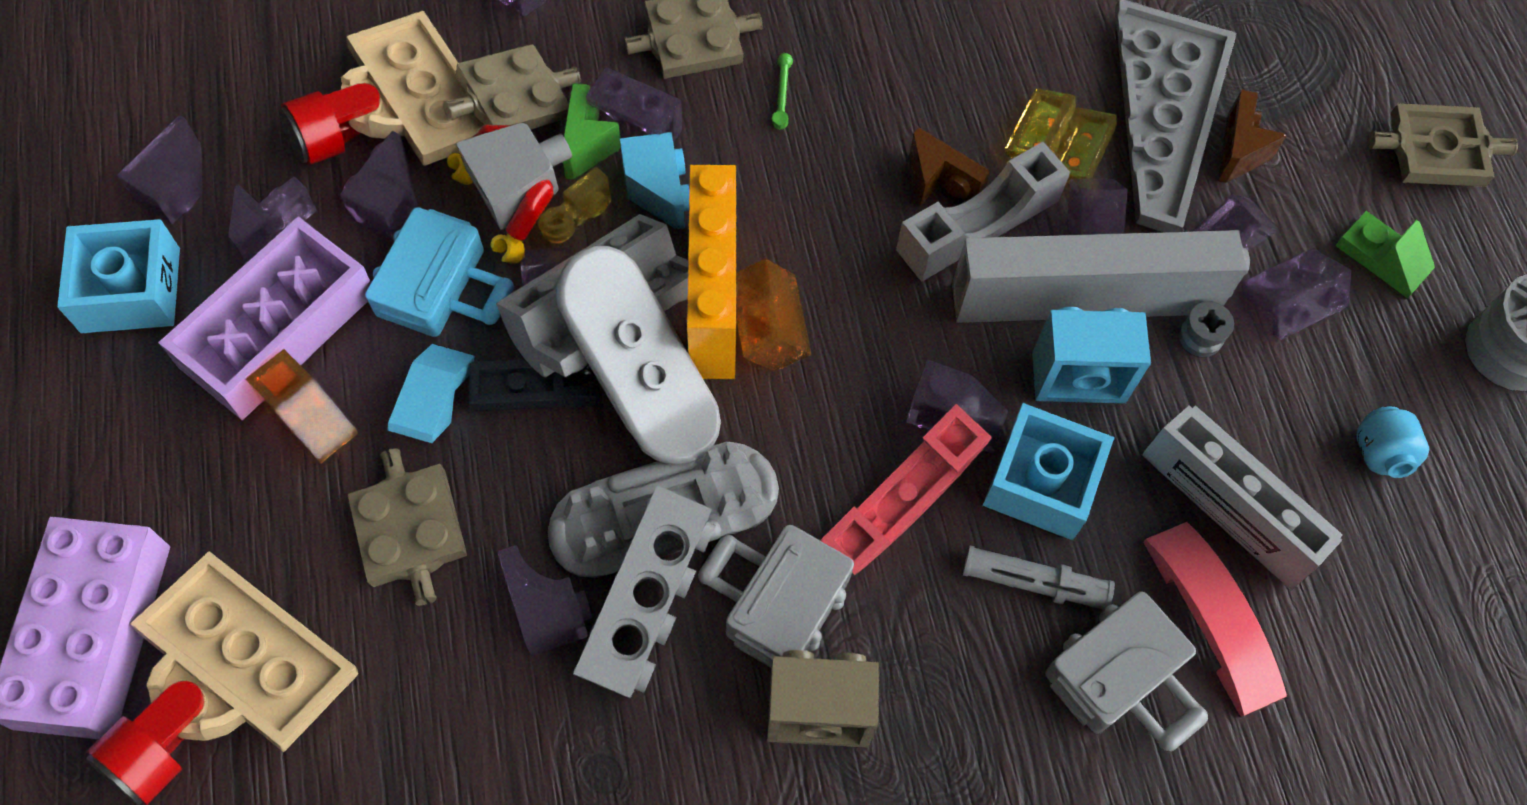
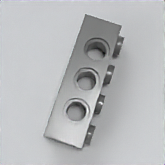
(665, 516)

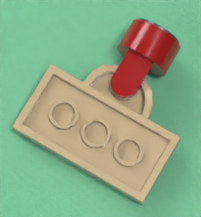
(397, 88)
(224, 664)

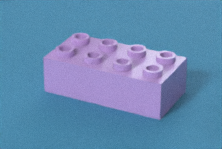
(281, 299)
(73, 631)

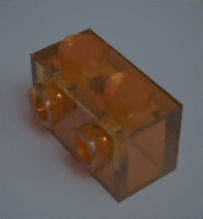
(770, 316)

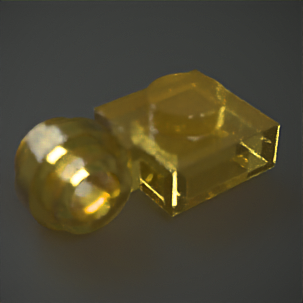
(582, 200)

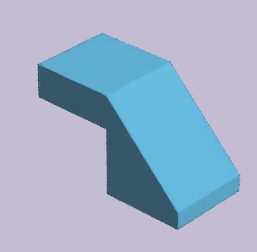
(428, 393)

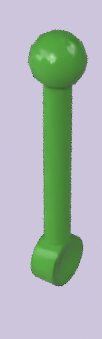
(780, 118)

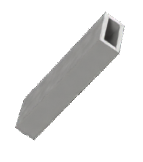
(1096, 273)

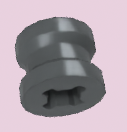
(1196, 336)

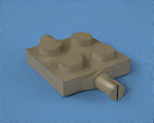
(693, 35)
(512, 89)
(1442, 145)
(407, 526)

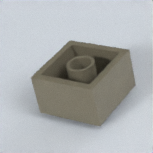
(823, 699)

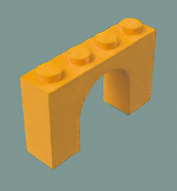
(712, 270)

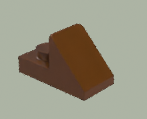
(1244, 142)
(940, 164)

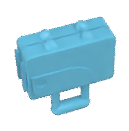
(428, 273)

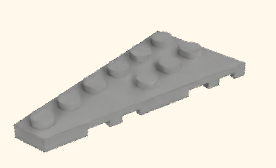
(1170, 97)

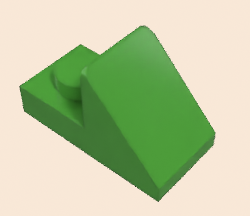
(586, 135)
(1393, 258)

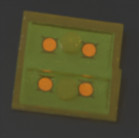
(1070, 132)

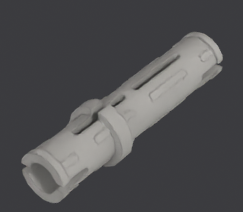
(1039, 578)

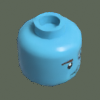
(1392, 442)

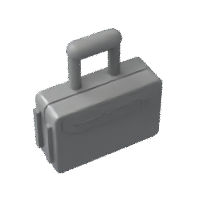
(785, 597)
(1121, 664)

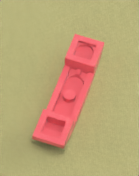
(909, 489)
(1223, 616)

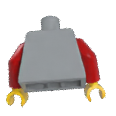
(512, 178)

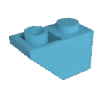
(653, 176)

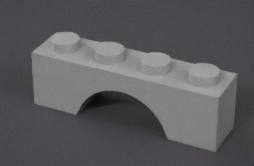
(1021, 190)

